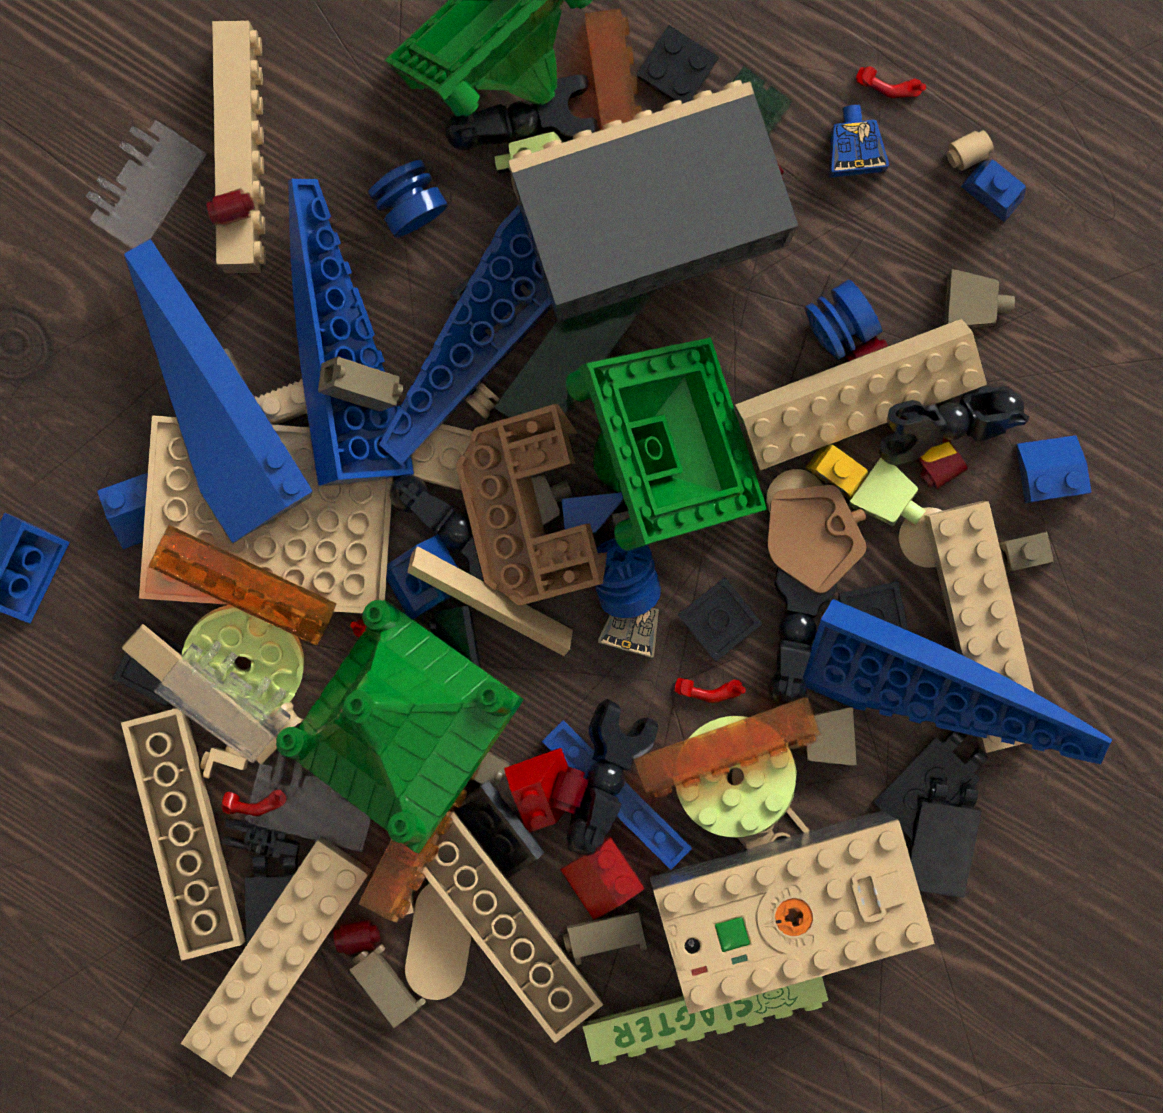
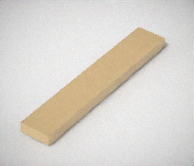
(489, 601)
(160, 658)

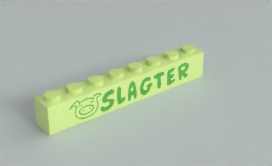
(669, 1020)

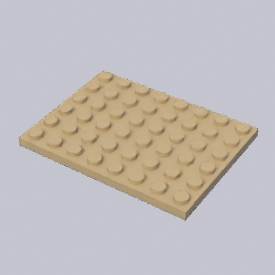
(324, 544)

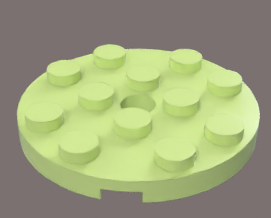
(269, 648)
(745, 807)

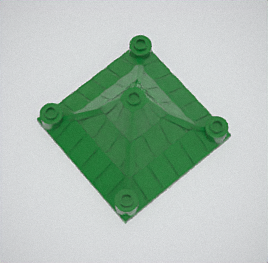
(484, 48)
(668, 441)
(401, 725)

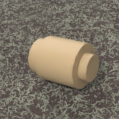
(969, 150)

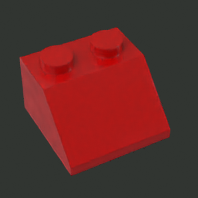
(532, 788)
(603, 879)

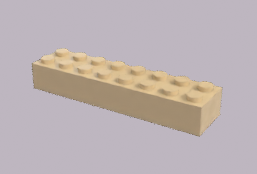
(238, 141)
(860, 393)
(978, 595)
(183, 833)
(510, 932)
(276, 956)

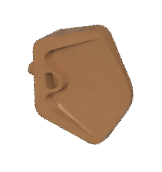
(814, 535)

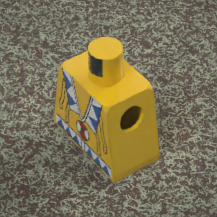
(837, 470)

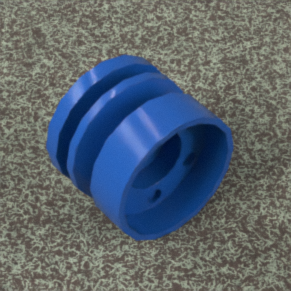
(404, 193)
(847, 317)
(628, 582)

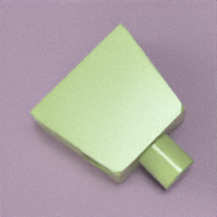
(887, 495)

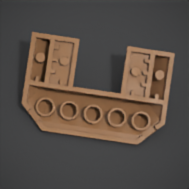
(506, 514)

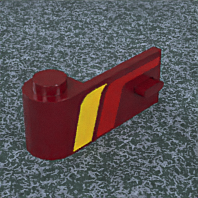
(941, 464)

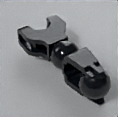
(523, 119)
(928, 425)
(453, 527)
(797, 632)
(606, 778)

